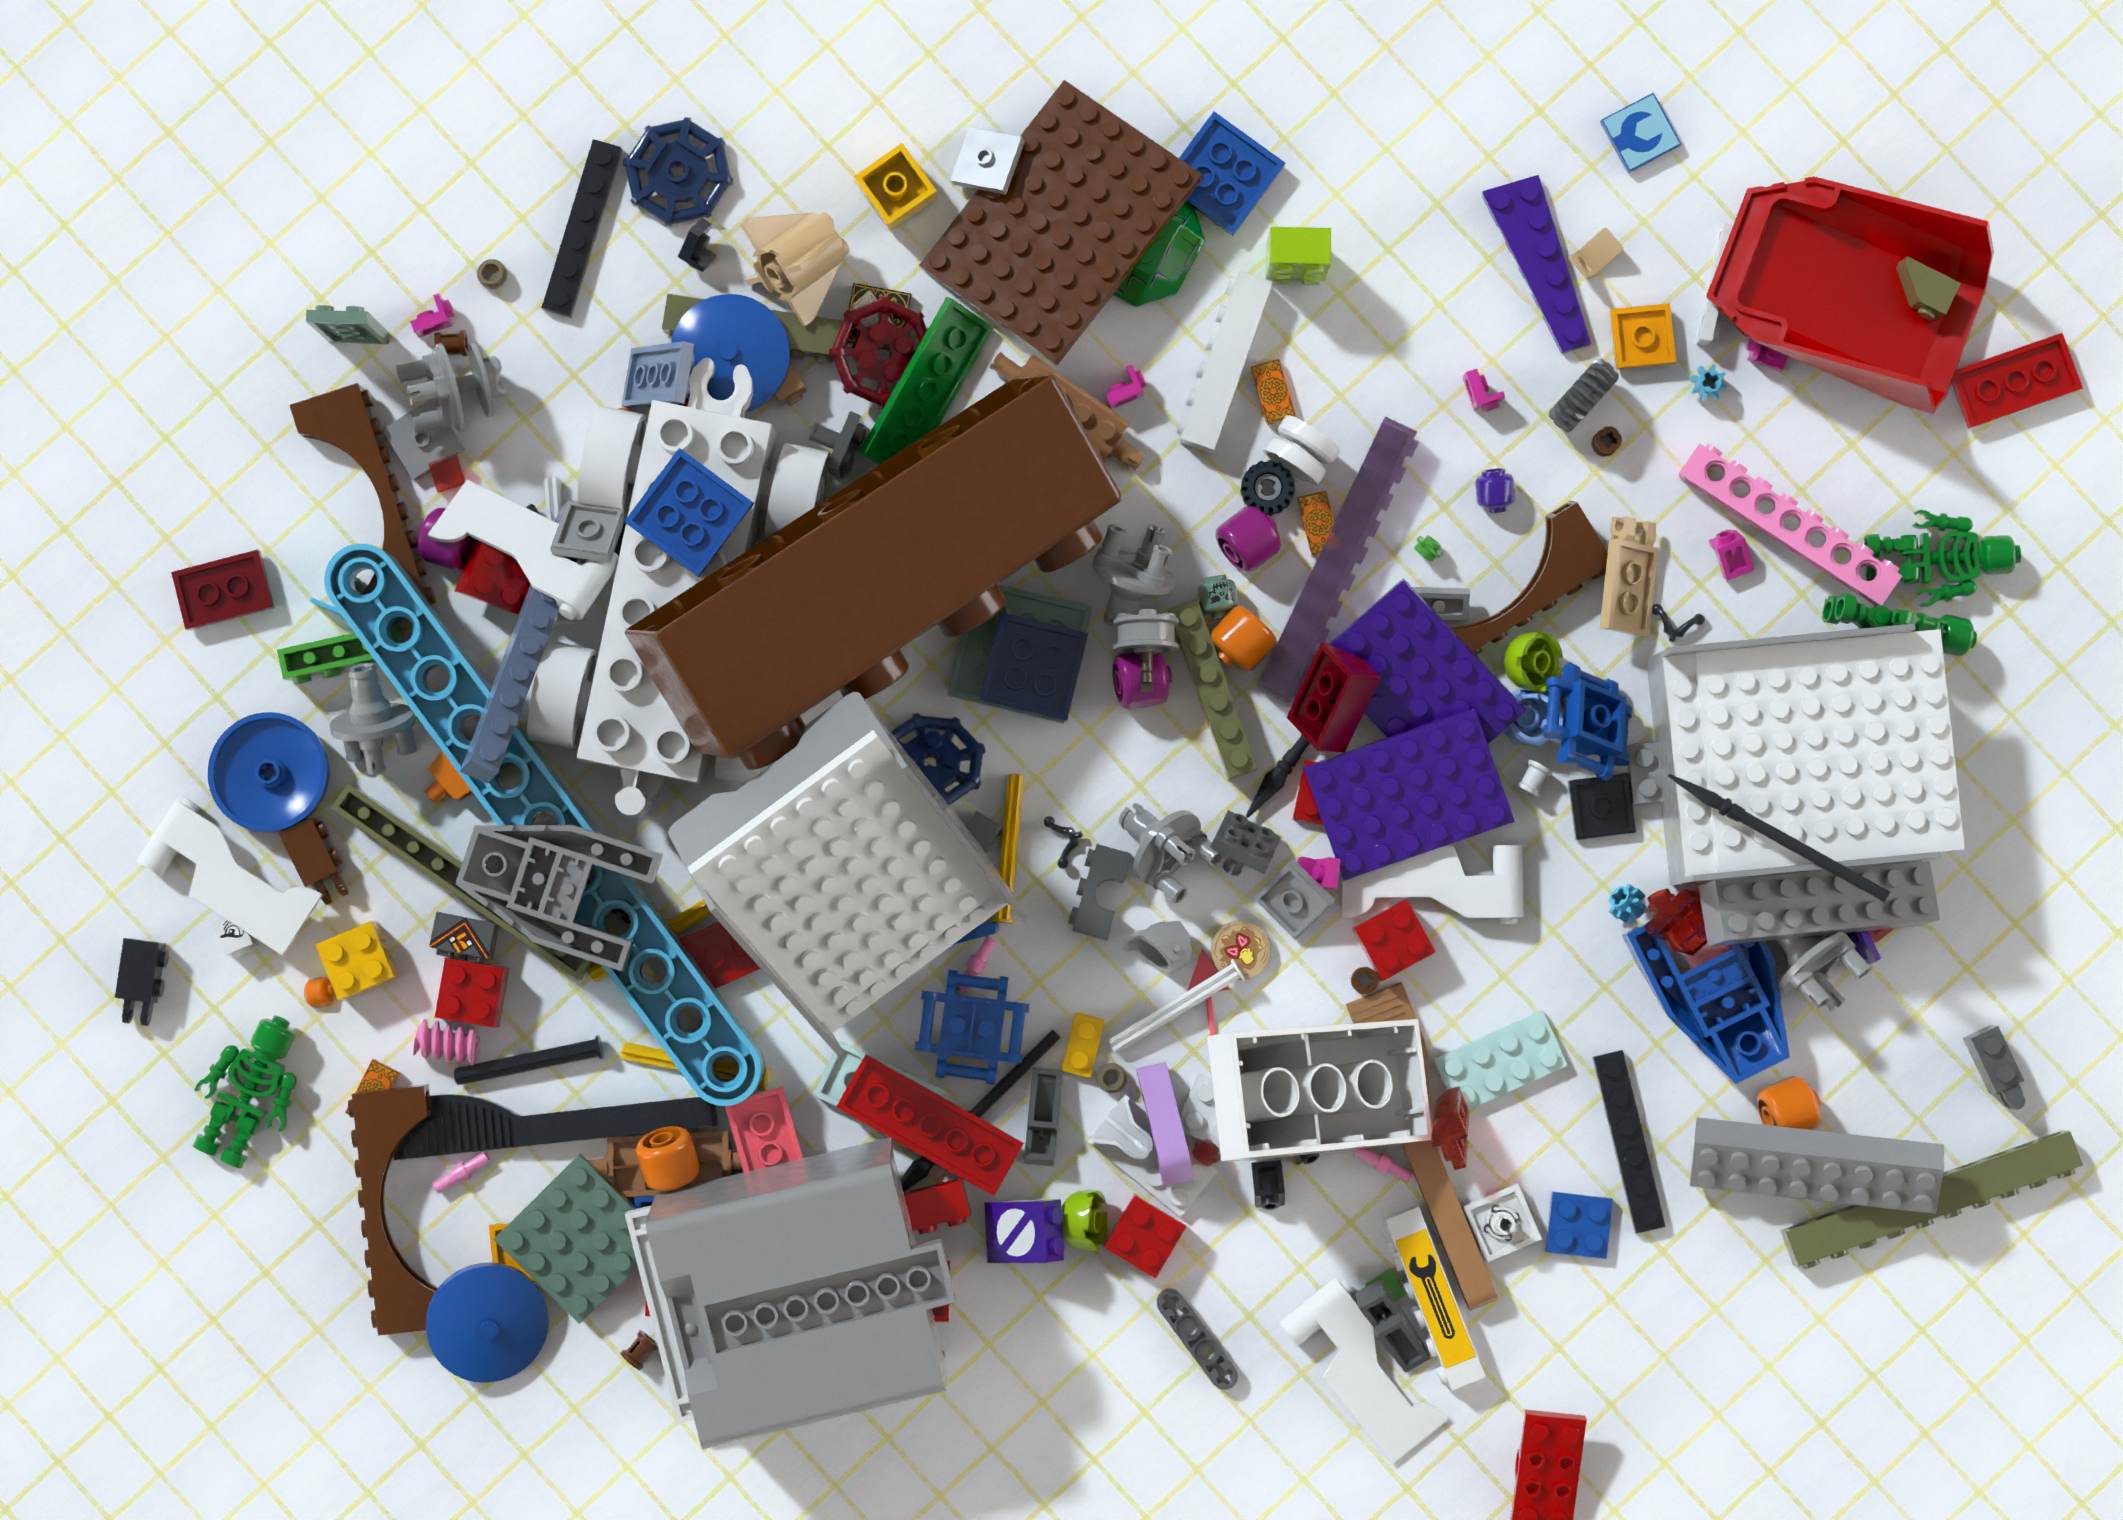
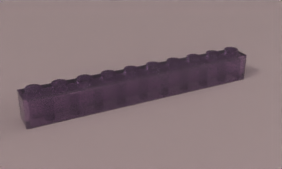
(1337, 558)

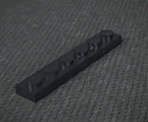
(582, 228)
(1628, 1141)

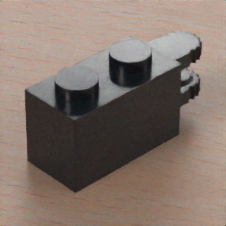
(141, 977)

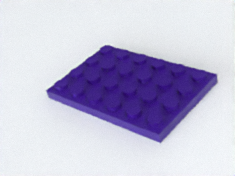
(1423, 668)
(1409, 794)

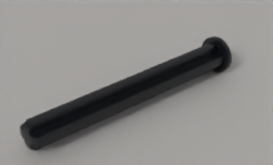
(529, 1061)

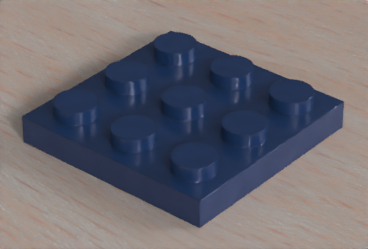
(1033, 666)

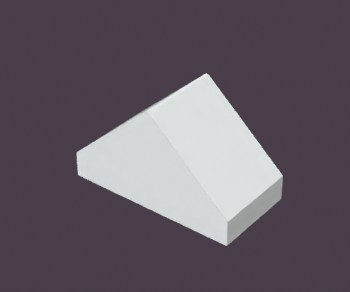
(1319, 1089)

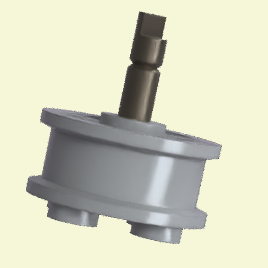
(1146, 636)

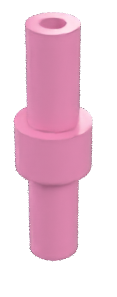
(977, 963)
(1384, 1163)
(461, 1172)

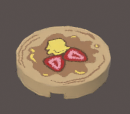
(1244, 944)

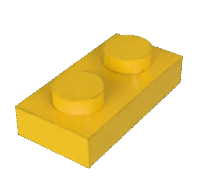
(1083, 1045)

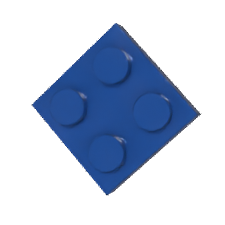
(1579, 1225)

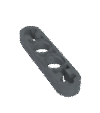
(1194, 1340)

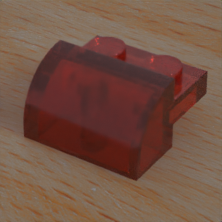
(1681, 923)
(1451, 1127)

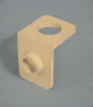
(1596, 253)

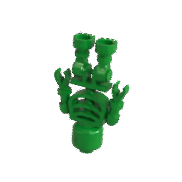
(1992, 555)
(1956, 632)
(271, 1042)

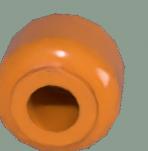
(319, 992)

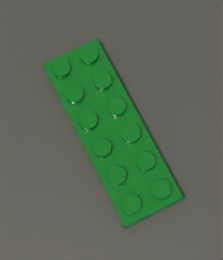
(928, 381)

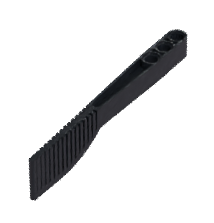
(479, 1124)

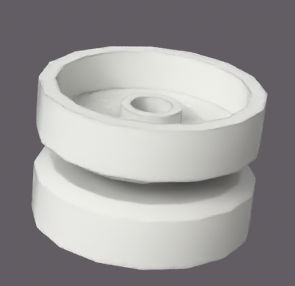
(1302, 450)

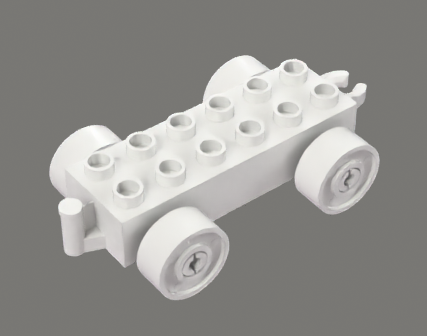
(612, 699)

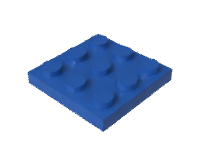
(1233, 170)
(689, 512)

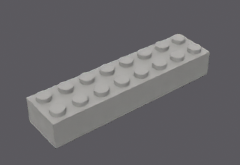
(1816, 904)
(1817, 1165)

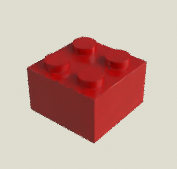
(493, 578)
(1393, 940)
(472, 992)
(938, 1205)
(1144, 1236)

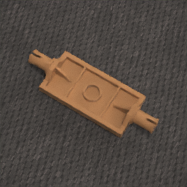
(1098, 420)
(624, 1172)

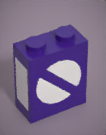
(1024, 1231)

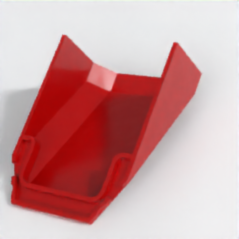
(1821, 284)

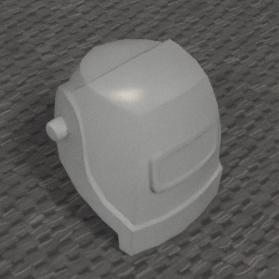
(1162, 945)

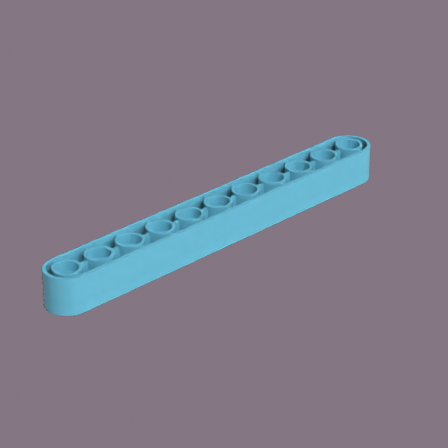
(542, 791)

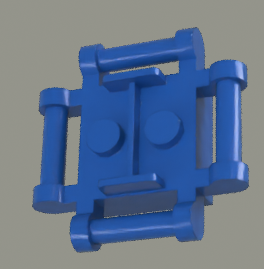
(1592, 721)
(971, 1027)

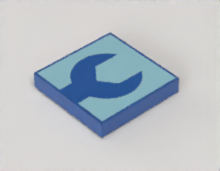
(1640, 133)

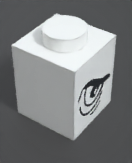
(233, 939)

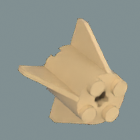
(796, 258)

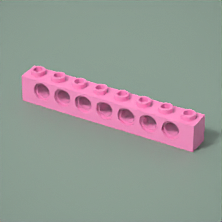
(1771, 524)

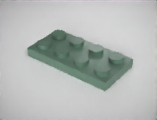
(347, 326)

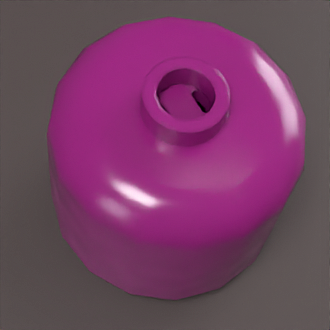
(1248, 539)
(445, 554)
(1127, 681)

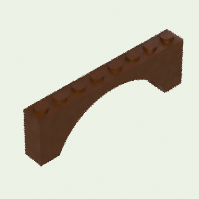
(347, 423)
(1568, 559)
(381, 1124)

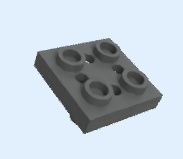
(841, 443)
(1244, 843)

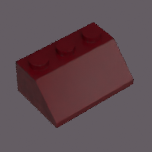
(1333, 698)

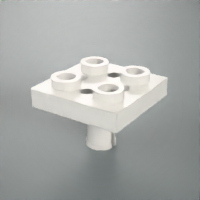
(1502, 1223)

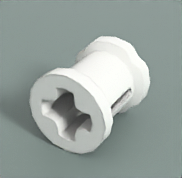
(1534, 779)

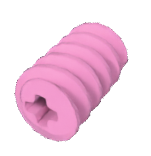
(446, 1042)

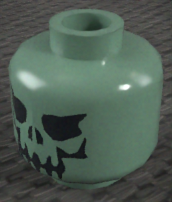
(1217, 596)

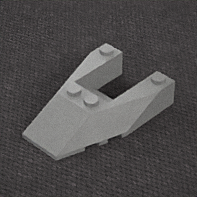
(539, 877)

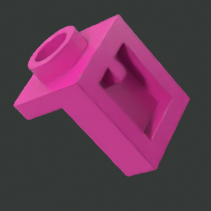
(431, 322)
(1766, 356)
(1476, 387)
(1123, 393)
(1732, 554)
(1322, 870)

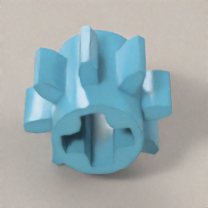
(1708, 375)
(1627, 903)

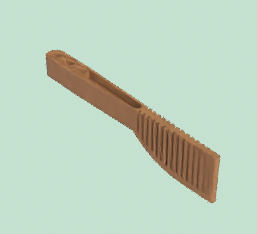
(1428, 1167)

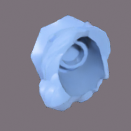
(1529, 726)

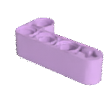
(1165, 1124)

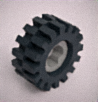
(1283, 487)

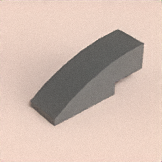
(1043, 1116)
(1392, 1325)

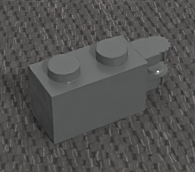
(1996, 1065)

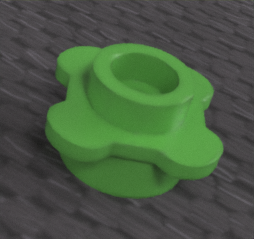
(1428, 548)

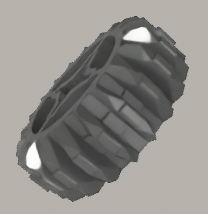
(1583, 395)

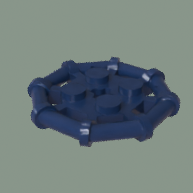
(682, 188)
(945, 752)

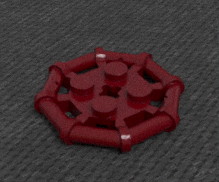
(865, 347)

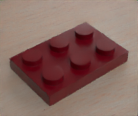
(222, 590)

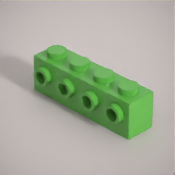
(326, 656)

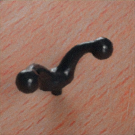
(1698, 619)
(1063, 862)

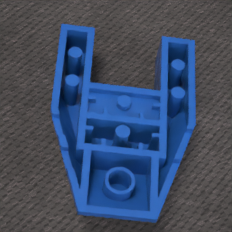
(1722, 1005)

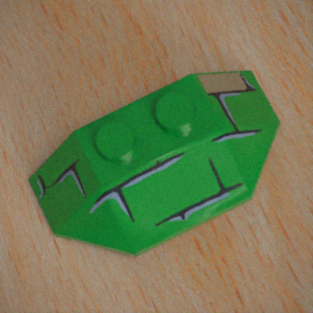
(1166, 261)

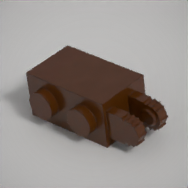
(314, 857)

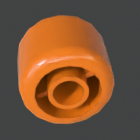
(1242, 639)
(1789, 1104)
(667, 1158)

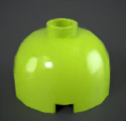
(1532, 660)
(1083, 1220)

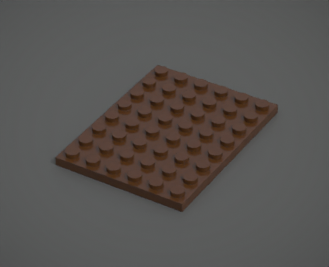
(1068, 229)

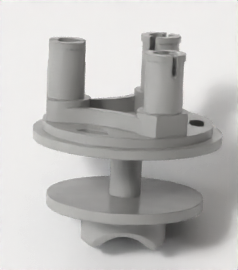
(447, 387)

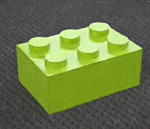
(1298, 254)

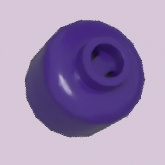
(1495, 490)

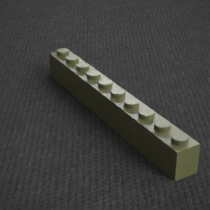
(434, 862)
(1960, 1188)

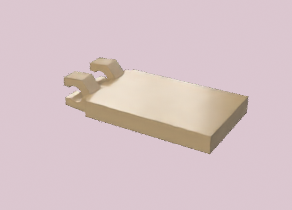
(1630, 577)

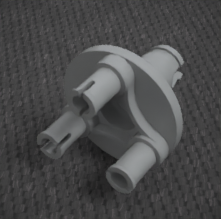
(1135, 573)
(372, 719)
(1166, 847)
(1810, 963)

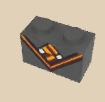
(463, 936)

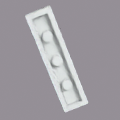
(1709, 326)

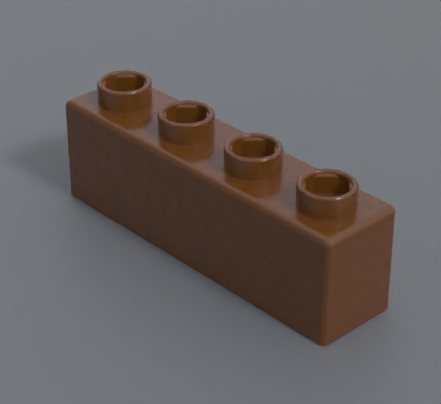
(876, 569)

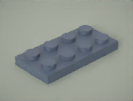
(658, 374)

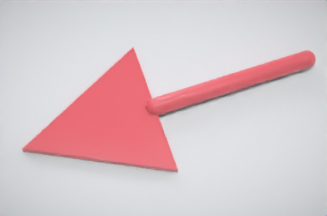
(1204, 970)

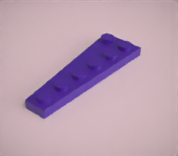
(1532, 239)

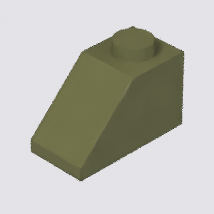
(1926, 289)

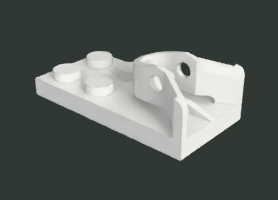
(1129, 1144)

